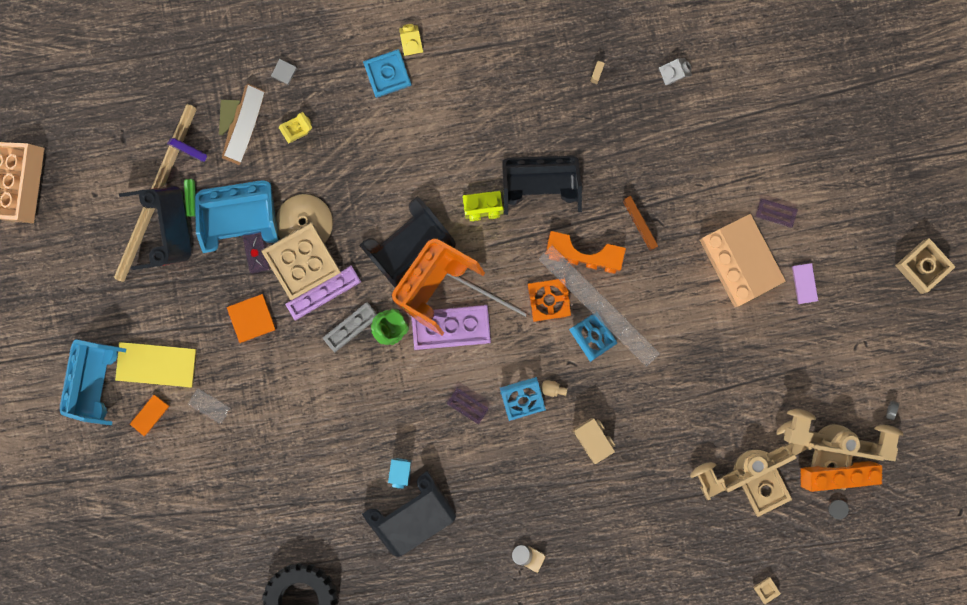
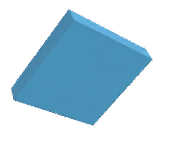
(387, 73)

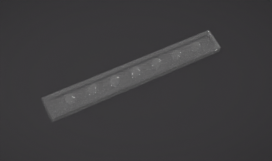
(599, 305)

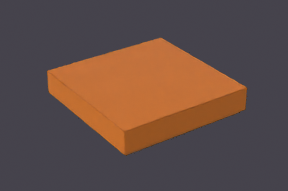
(251, 318)

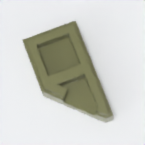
(227, 114)

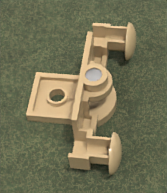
(753, 472)

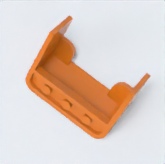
(425, 276)

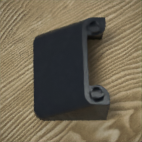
(402, 247)
(414, 520)

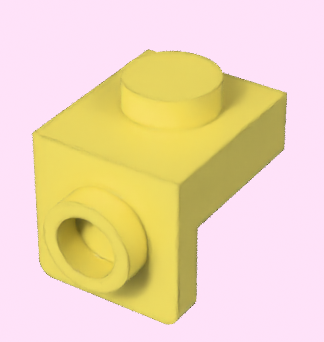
(410, 39)
(296, 127)

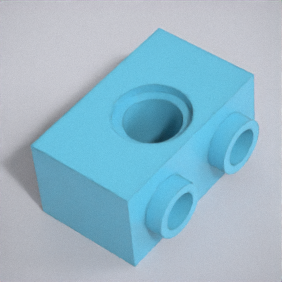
(399, 472)

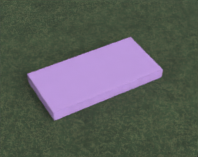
(460, 328)

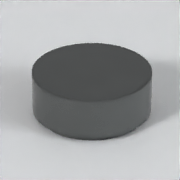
(892, 410)
(838, 509)

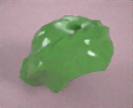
(389, 327)

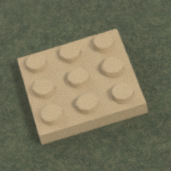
(301, 261)

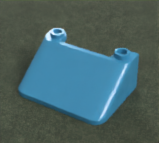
(234, 213)

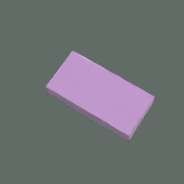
(804, 283)

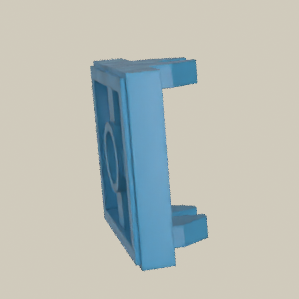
(609, 340)
(536, 407)

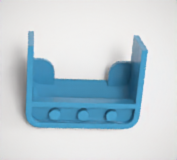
(85, 381)

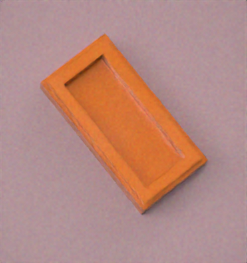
(149, 415)

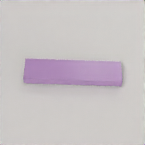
(323, 293)

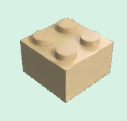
(925, 266)
(594, 440)

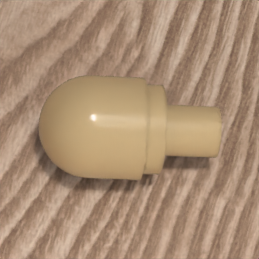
(552, 388)

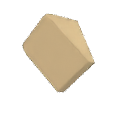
(537, 560)

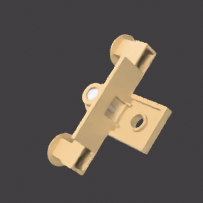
(838, 444)

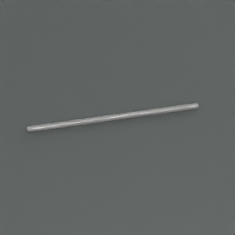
(489, 295)

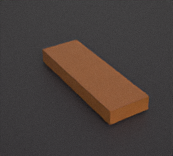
(640, 223)

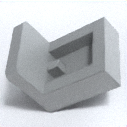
(675, 70)

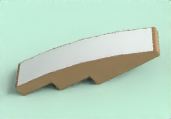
(243, 124)

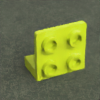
(483, 205)

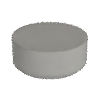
(522, 555)

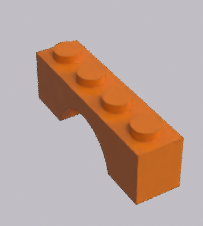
(609, 258)
(826, 478)

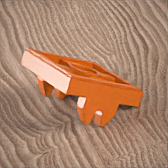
(539, 316)

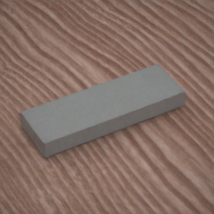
(350, 327)

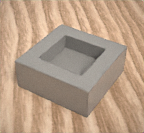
(284, 72)

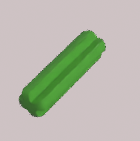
(189, 191)

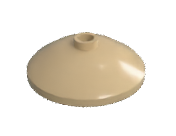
(306, 207)

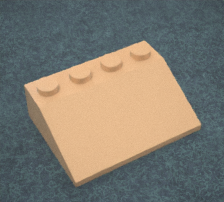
(19, 181)
(742, 260)

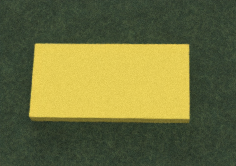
(156, 365)

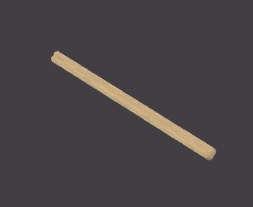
(160, 181)

